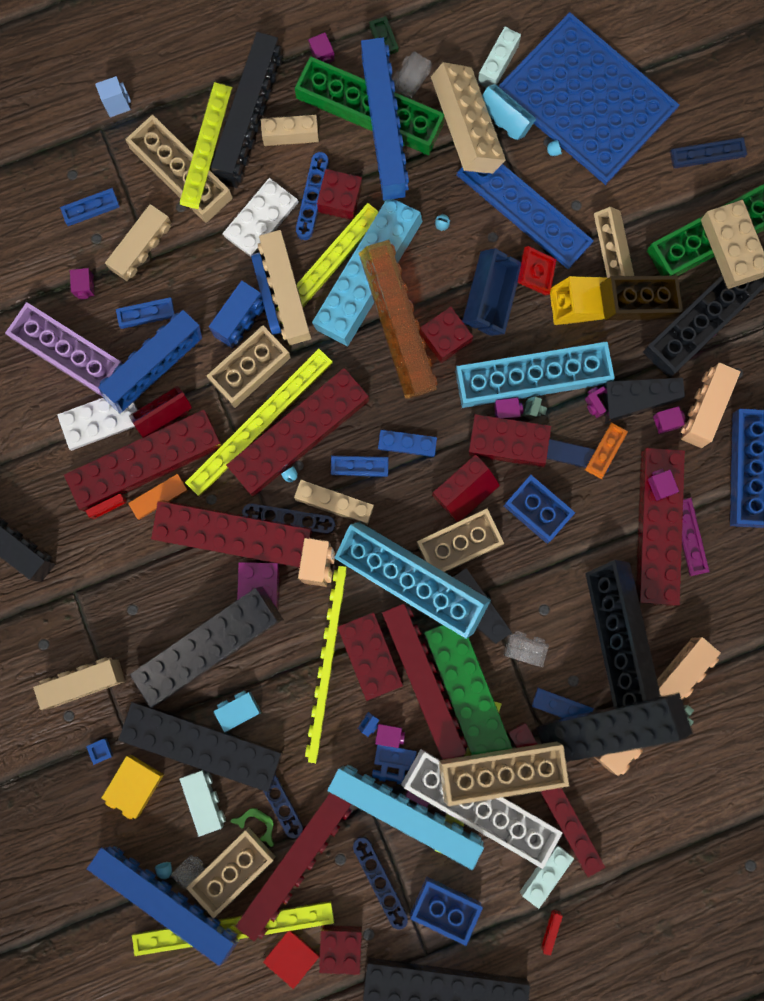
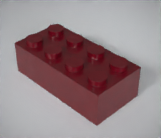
(510, 440)
(370, 656)

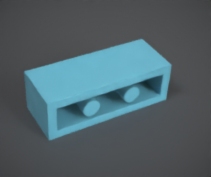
(507, 112)

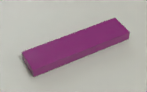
(692, 541)

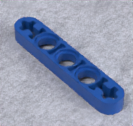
(311, 204)
(266, 294)

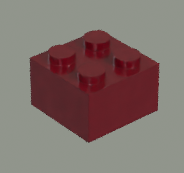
(339, 194)
(446, 334)
(340, 950)

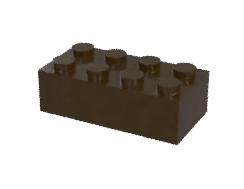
(641, 297)

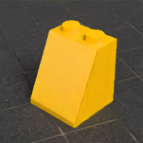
(577, 300)

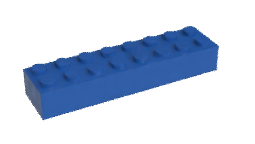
(384, 118)
(164, 904)

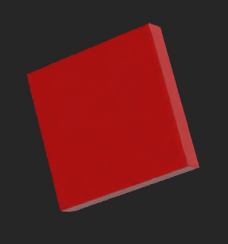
(537, 270)
(291, 959)

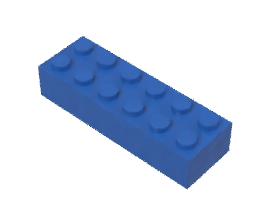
(150, 361)
(747, 469)

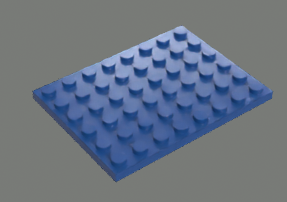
(588, 98)

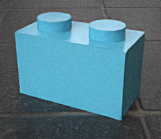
(237, 711)

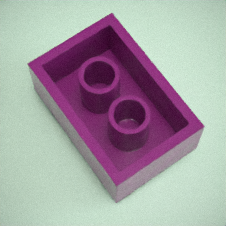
(257, 575)

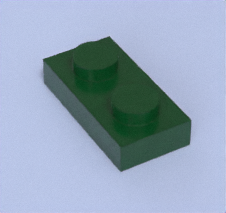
(381, 28)

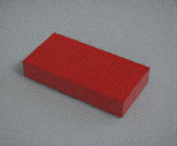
(106, 506)
(551, 932)

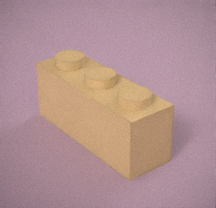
(289, 130)

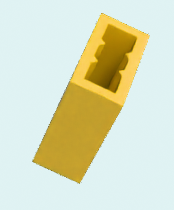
(132, 787)

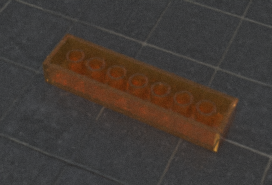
(398, 319)

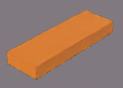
(606, 450)
(165, 491)

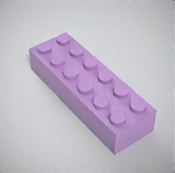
(62, 347)

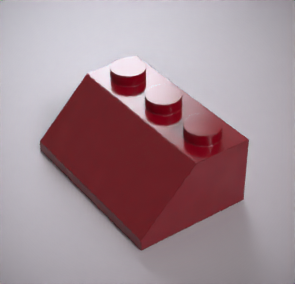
(160, 412)
(466, 489)

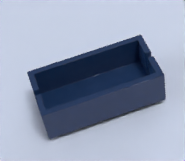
(492, 292)

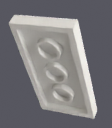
(260, 216)
(94, 422)

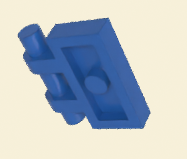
(395, 758)

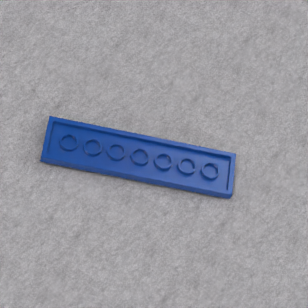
(530, 213)

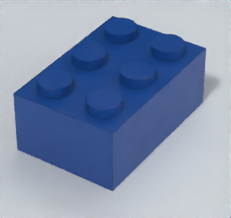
(237, 315)
(539, 509)
(446, 911)

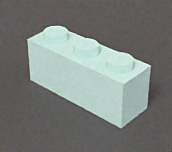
(499, 58)
(202, 802)
(544, 880)

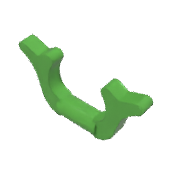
(254, 812)

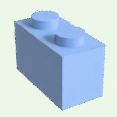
(113, 96)

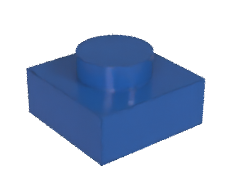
(368, 724)
(99, 751)

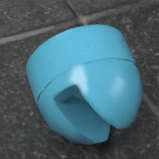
(554, 148)
(441, 225)
(290, 474)
(164, 870)

